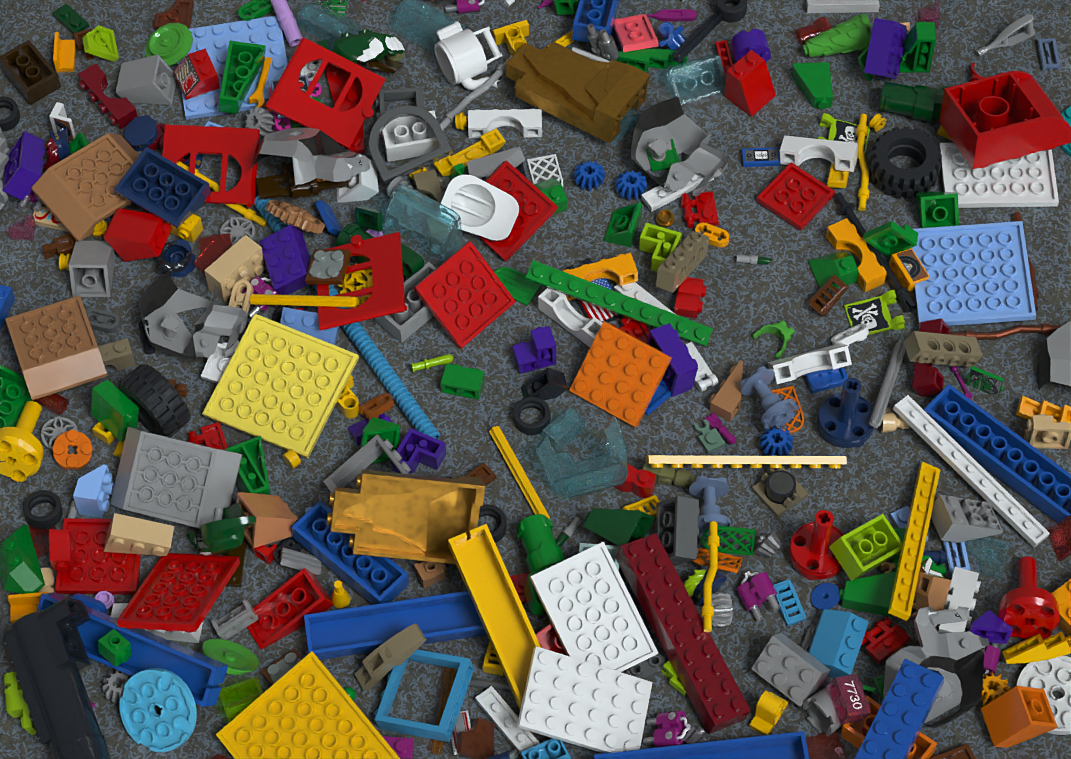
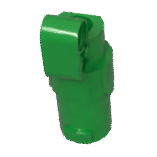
(540, 552)

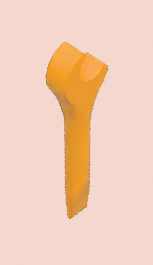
(258, 95)

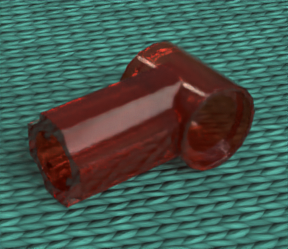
(810, 31)
(54, 402)

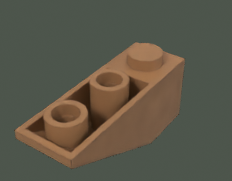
(728, 399)
(931, 592)

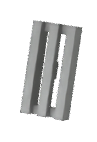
(300, 561)

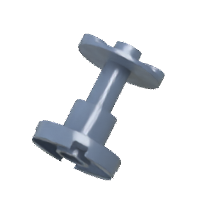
(777, 411)
(709, 490)

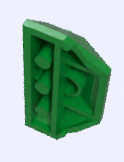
(19, 563)

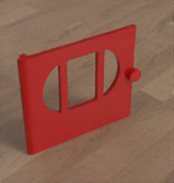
(299, 107)
(224, 141)
(388, 282)

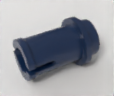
(937, 556)

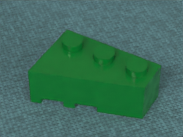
(918, 48)
(252, 471)

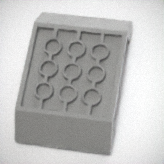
(174, 478)

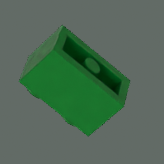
(462, 381)

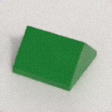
(624, 225)
(385, 430)

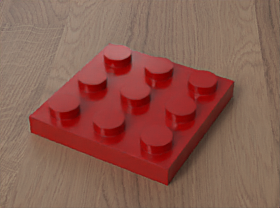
(795, 196)

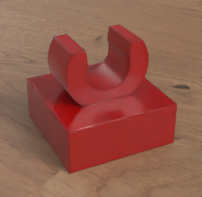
(265, 553)

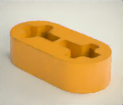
(714, 233)

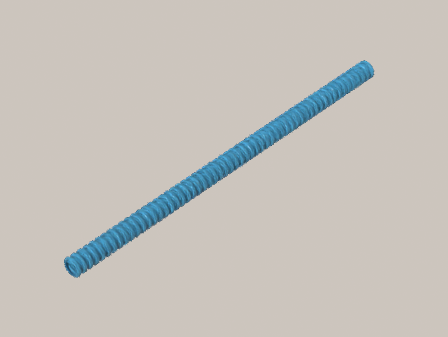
(369, 351)

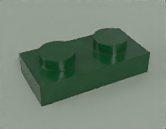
(70, 19)

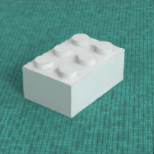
(408, 138)

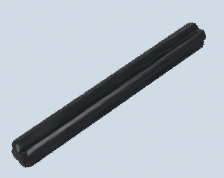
(697, 37)

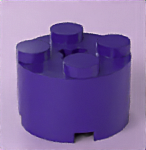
(753, 40)

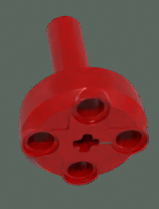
(815, 552)
(1029, 608)

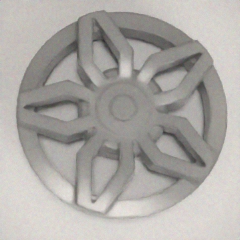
(238, 231)
(56, 431)

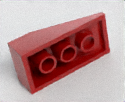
(285, 608)

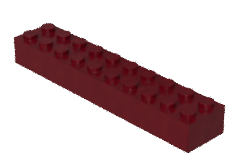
(682, 633)

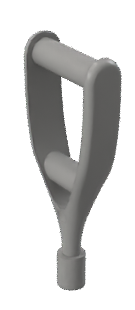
(1003, 40)

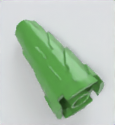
(843, 38)

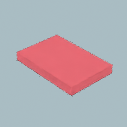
(635, 33)

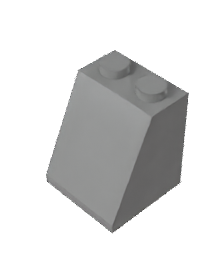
(147, 81)
(92, 269)

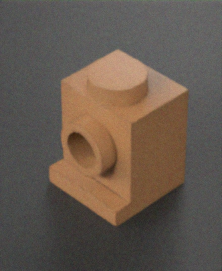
(429, 577)

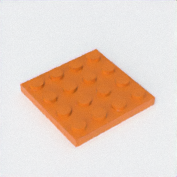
(620, 374)

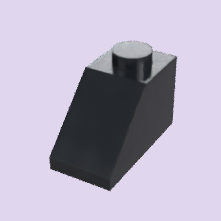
(546, 385)

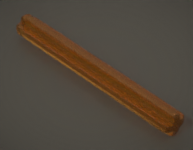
(446, 686)

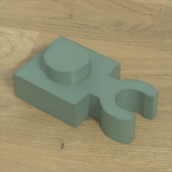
(709, 438)

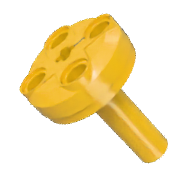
(19, 449)

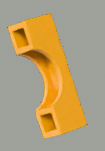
(845, 237)
(619, 269)

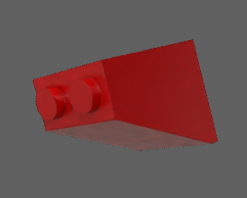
(749, 84)
(137, 234)

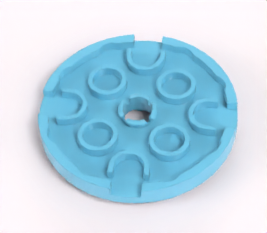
(138, 711)

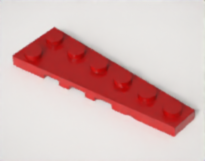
(337, 80)

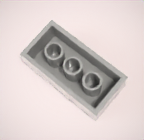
(405, 323)

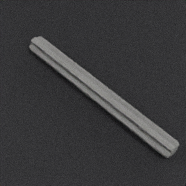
(887, 385)

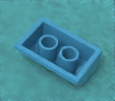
(838, 641)

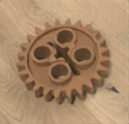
(295, 216)

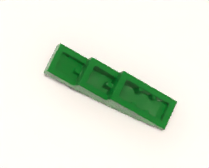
(648, 58)

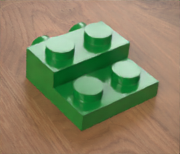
(891, 238)

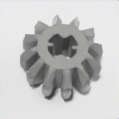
(260, 119)
(722, 609)
(111, 685)

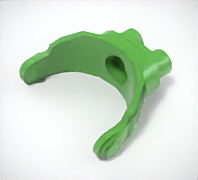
(780, 330)

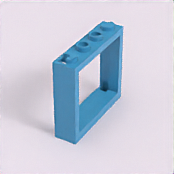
(453, 706)

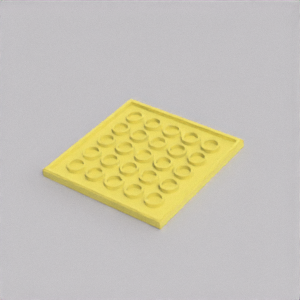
(281, 385)

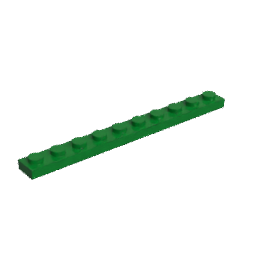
(617, 302)

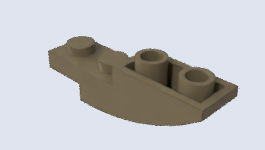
(389, 654)

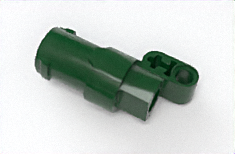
(918, 102)
(411, 261)

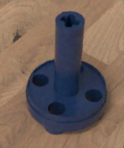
(846, 418)

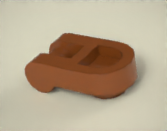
(377, 406)

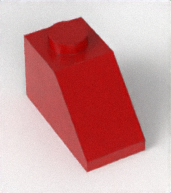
(61, 550)

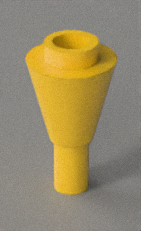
(340, 596)

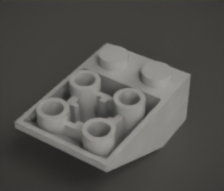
(963, 519)

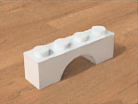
(526, 121)
(799, 149)
(559, 309)
(820, 359)

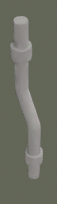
(450, 116)

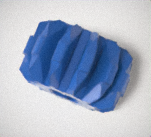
(589, 175)
(630, 184)
(776, 435)

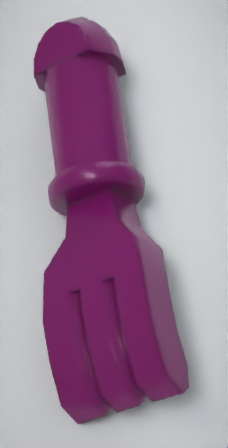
(715, 422)

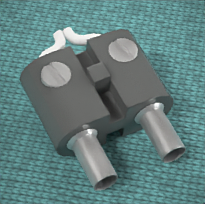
(602, 43)

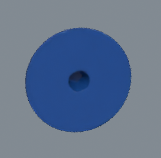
(825, 596)

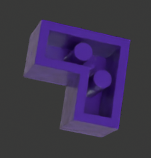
(536, 353)
(422, 449)

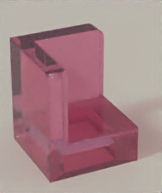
(930, 15)
(24, 230)

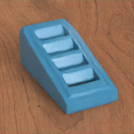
(790, 592)

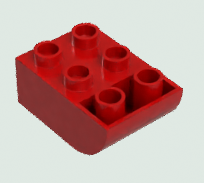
(1002, 119)

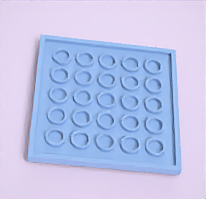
(216, 41)
(974, 274)

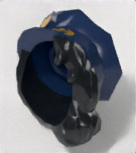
(176, 258)

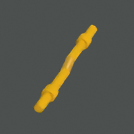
(863, 192)
(247, 213)
(713, 543)

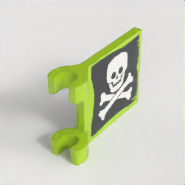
(841, 130)
(875, 313)

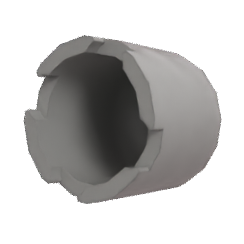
(822, 712)

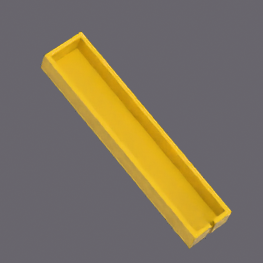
(496, 605)

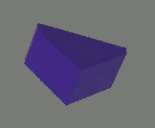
(991, 627)

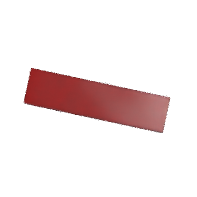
(723, 50)

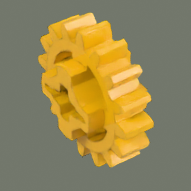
(355, 278)

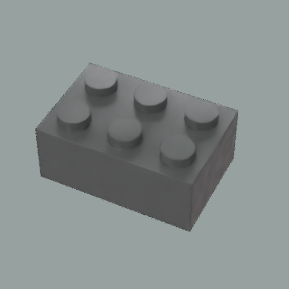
(678, 528)

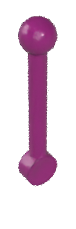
(954, 369)

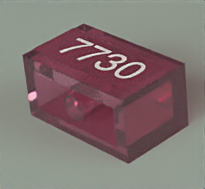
(848, 699)

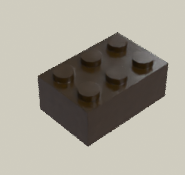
(29, 72)

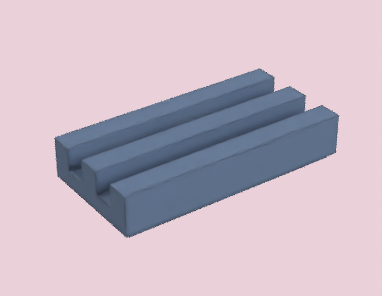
(1050, 66)

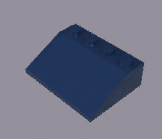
(163, 188)

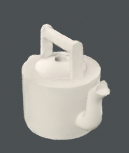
(463, 56)

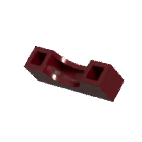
(119, 111)
(928, 379)

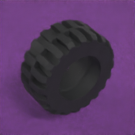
(905, 143)
(159, 403)

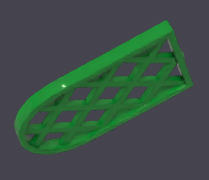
(730, 545)

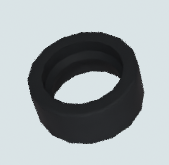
(11, 121)
(531, 402)
(39, 497)
(492, 510)

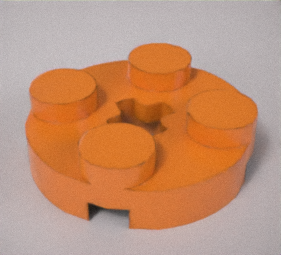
(71, 439)

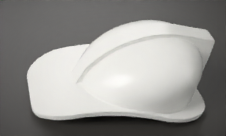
(481, 207)

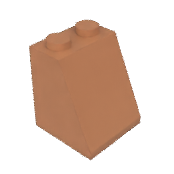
(272, 515)

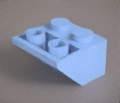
(93, 492)

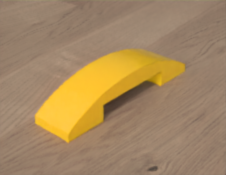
(489, 144)

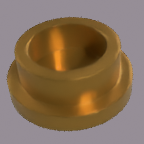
(665, 218)

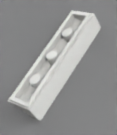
(842, 6)

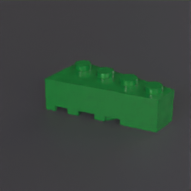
(240, 71)

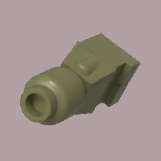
(667, 475)

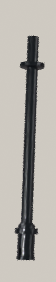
(902, 293)

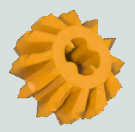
(993, 683)

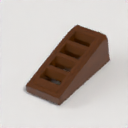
(833, 299)

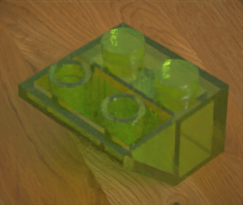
(239, 696)

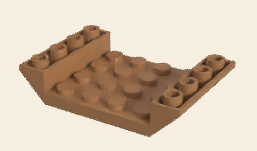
(83, 184)
(56, 347)

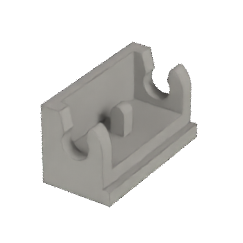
(235, 620)

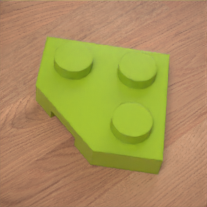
(101, 43)

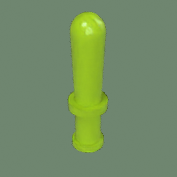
(425, 364)

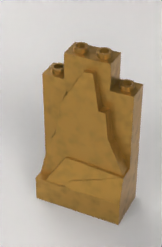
(577, 88)
(406, 514)

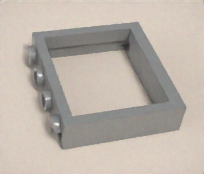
(362, 460)

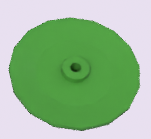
(170, 42)
(232, 654)

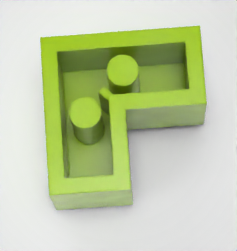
(659, 242)

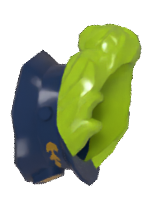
(695, 584)

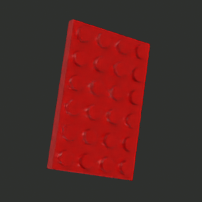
(178, 592)

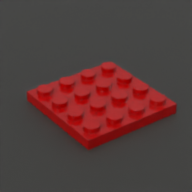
(534, 209)
(464, 294)
(93, 567)

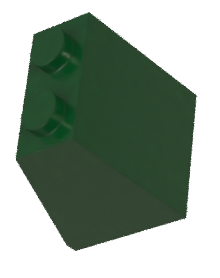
(619, 525)

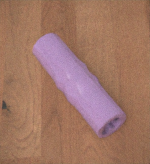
(287, 21)

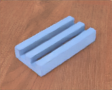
(956, 557)

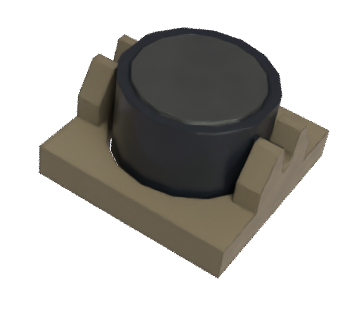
(781, 491)

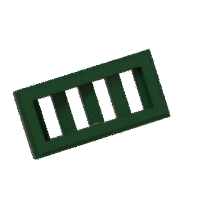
(369, 218)

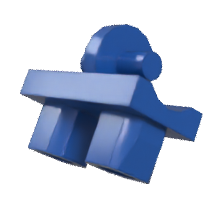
(672, 37)

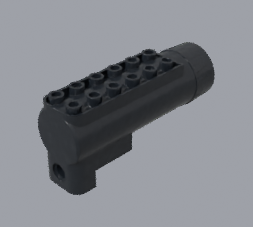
(47, 663)

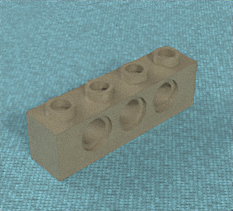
(682, 261)
(942, 349)

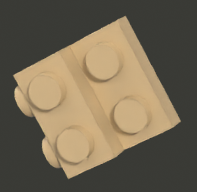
(1044, 433)

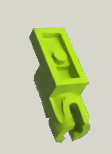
(15, 703)

